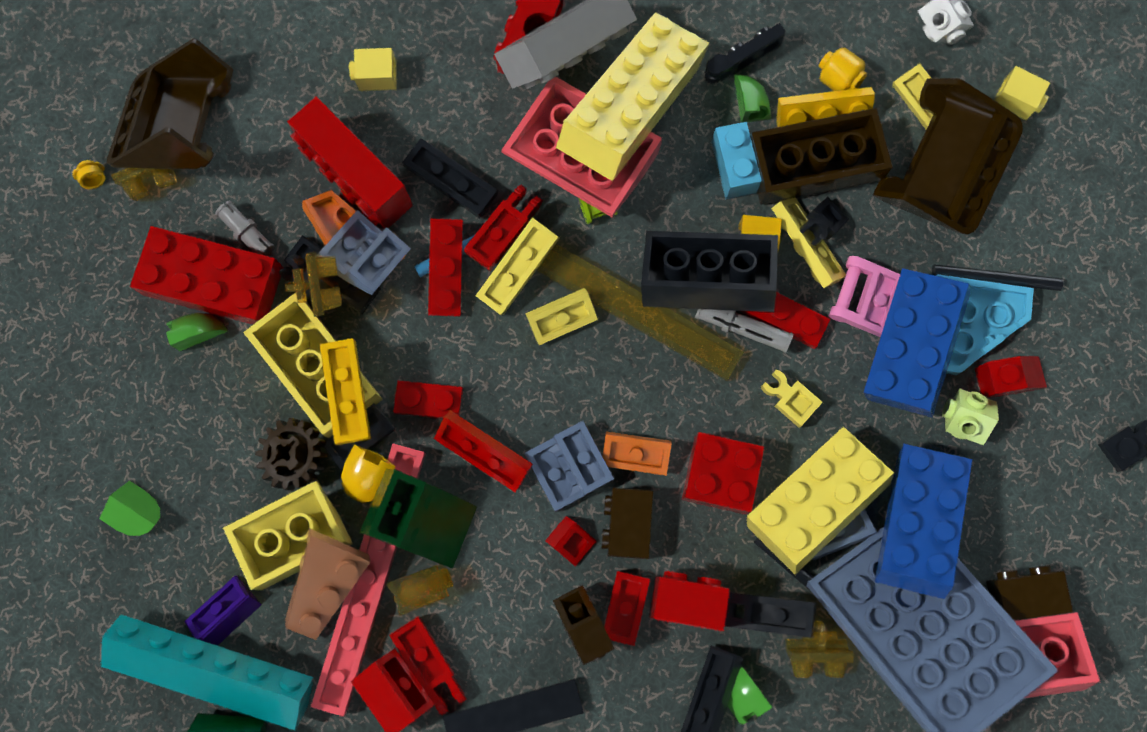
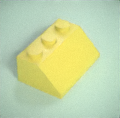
(275, 537)

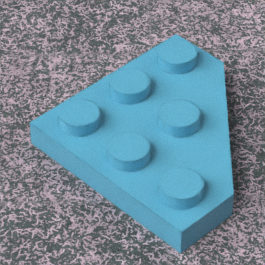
(989, 318)

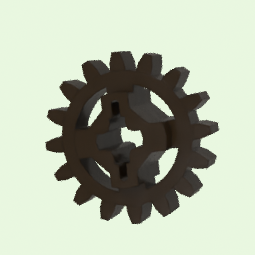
(291, 454)

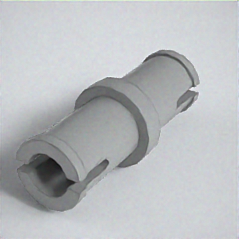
(244, 229)

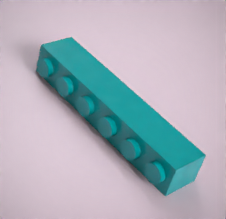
(206, 671)

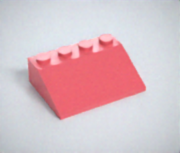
(535, 148)

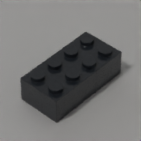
(710, 271)

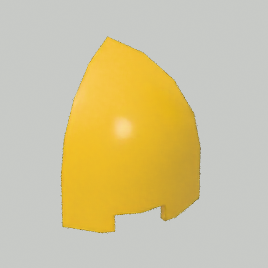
(363, 473)

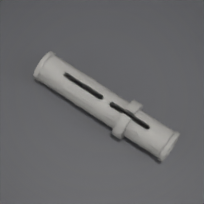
(747, 327)

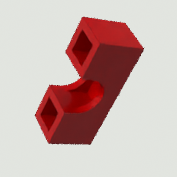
(528, 16)

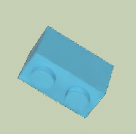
(736, 160)

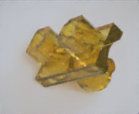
(132, 180)
(321, 298)
(420, 589)
(821, 649)

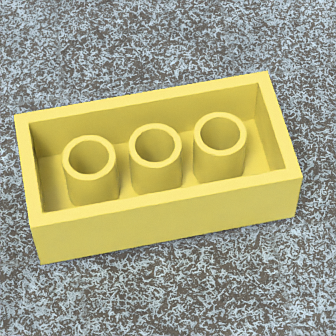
(291, 347)
(819, 500)

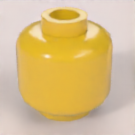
(842, 70)

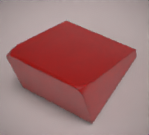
(570, 540)

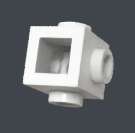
(946, 20)

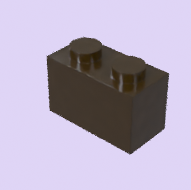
(629, 523)
(1031, 595)
(583, 625)

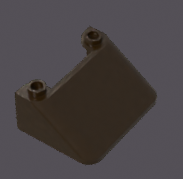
(169, 111)
(957, 157)

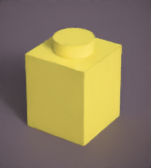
(373, 69)
(1022, 93)

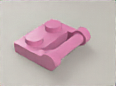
(874, 300)

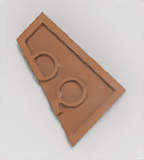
(324, 581)

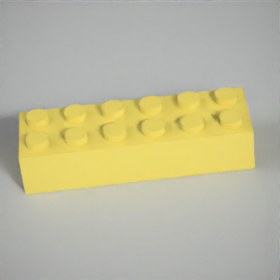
(631, 96)

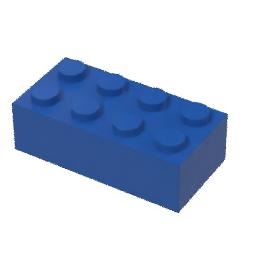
(917, 342)
(924, 521)

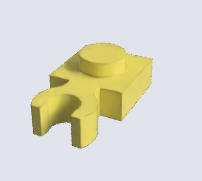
(795, 402)

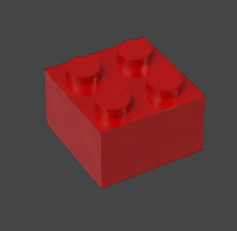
(723, 473)
(688, 602)

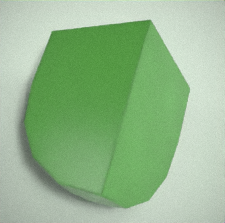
(752, 99)
(193, 329)
(131, 510)
(747, 698)

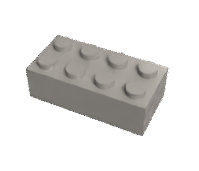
(564, 41)

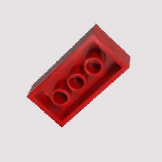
(349, 164)
(206, 276)

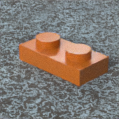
(636, 453)

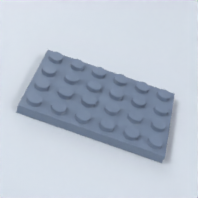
(945, 659)

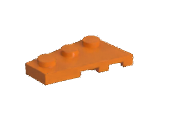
(327, 214)

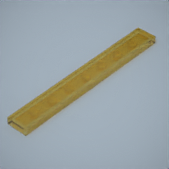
(627, 306)

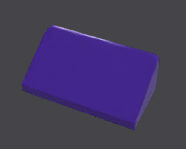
(223, 612)

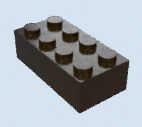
(820, 155)

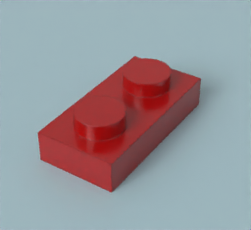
(427, 399)
(626, 607)

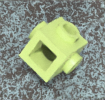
(970, 416)

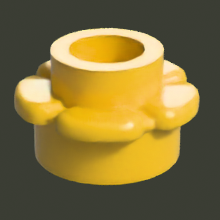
(89, 174)

